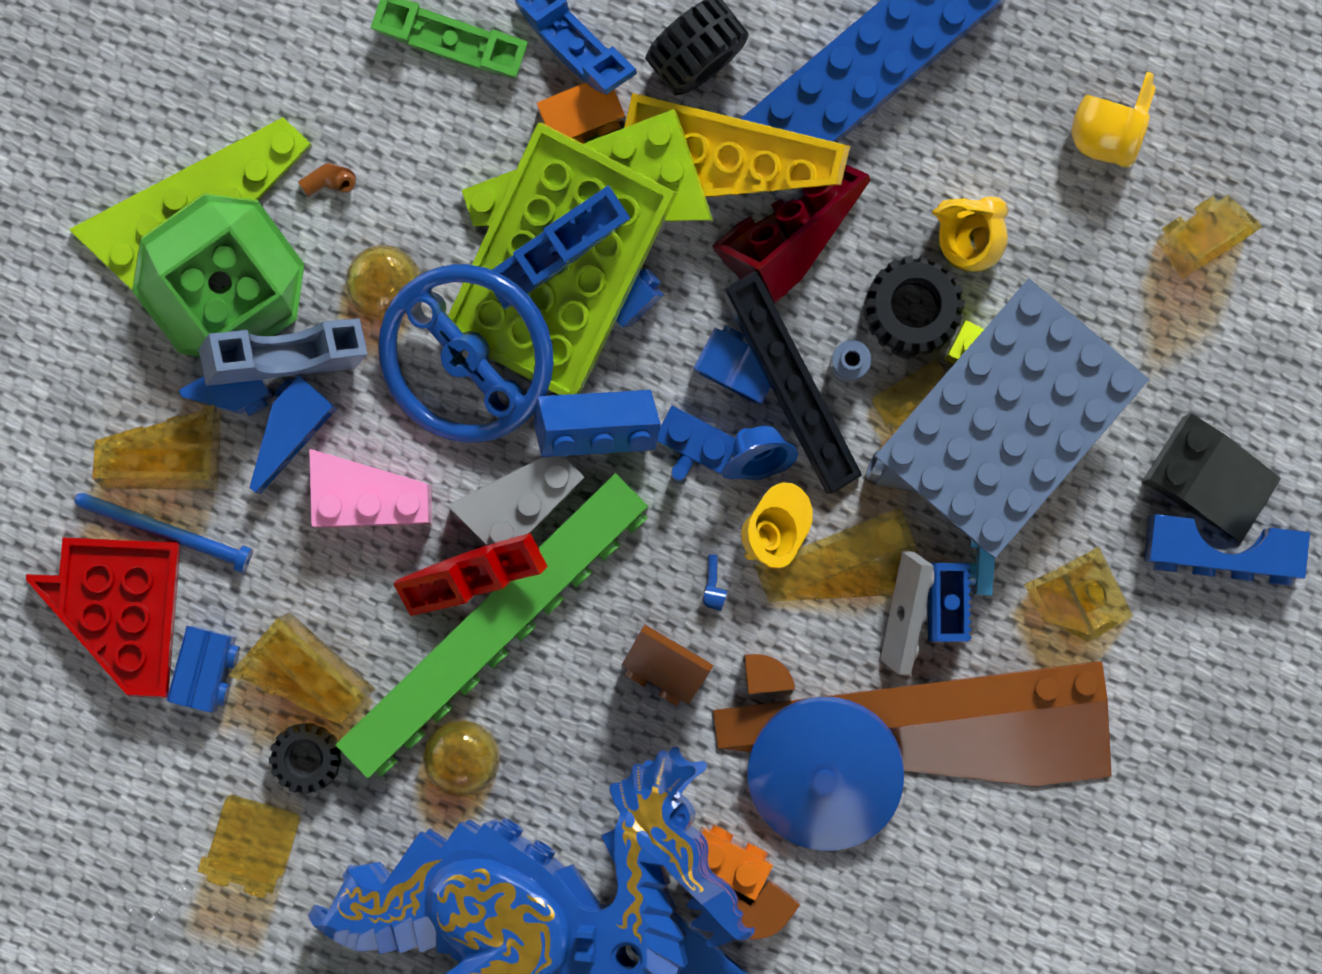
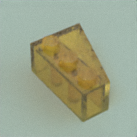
(162, 456)
(304, 670)

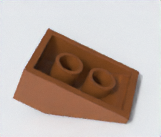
(666, 665)

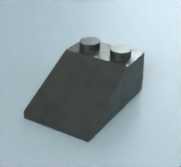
(1212, 477)

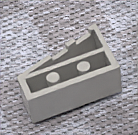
(518, 500)

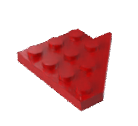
(119, 606)

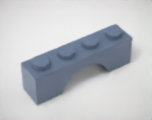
(248, 357)

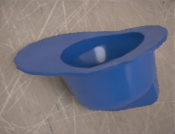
(759, 454)

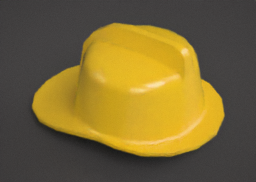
(777, 526)

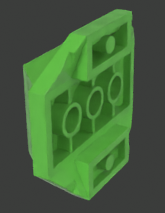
(213, 237)

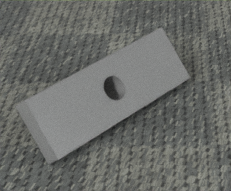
(907, 613)

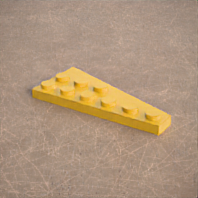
(747, 156)

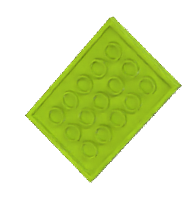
(589, 293)

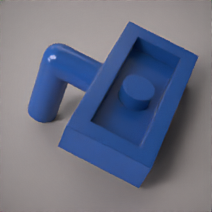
(694, 442)

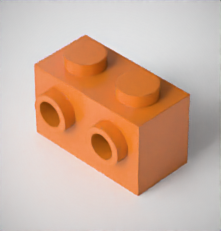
(740, 867)

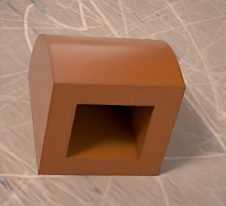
(766, 674)

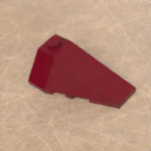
(792, 237)

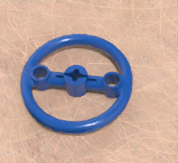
(454, 343)

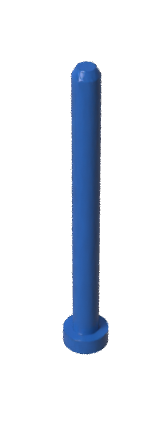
(239, 558)

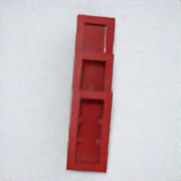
(470, 574)

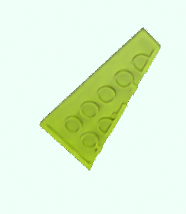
(649, 147)
(239, 171)

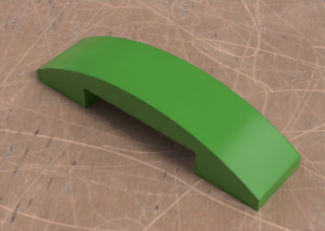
(449, 38)

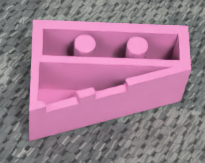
(364, 496)

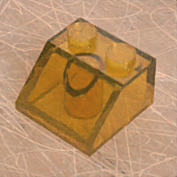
(1206, 235)

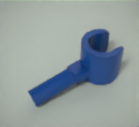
(713, 596)

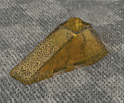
(844, 565)

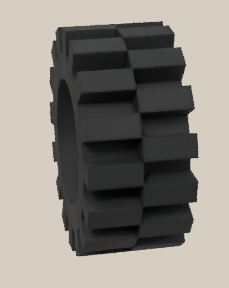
(284, 769)

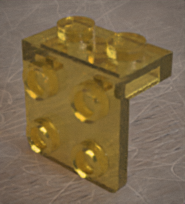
(250, 846)

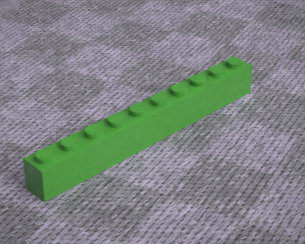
(490, 628)

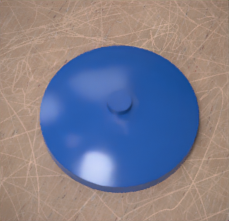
(826, 773)

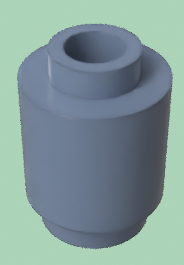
(842, 369)

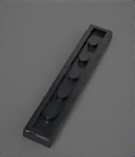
(791, 382)

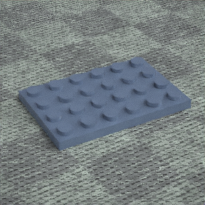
(1011, 418)

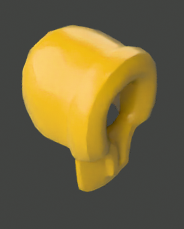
(1112, 130)
(978, 217)

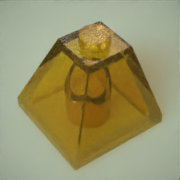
(1080, 596)

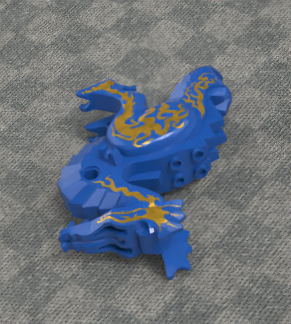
(521, 911)

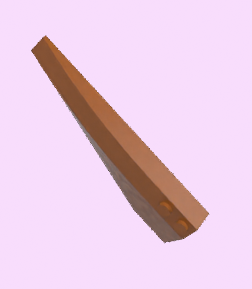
(990, 727)

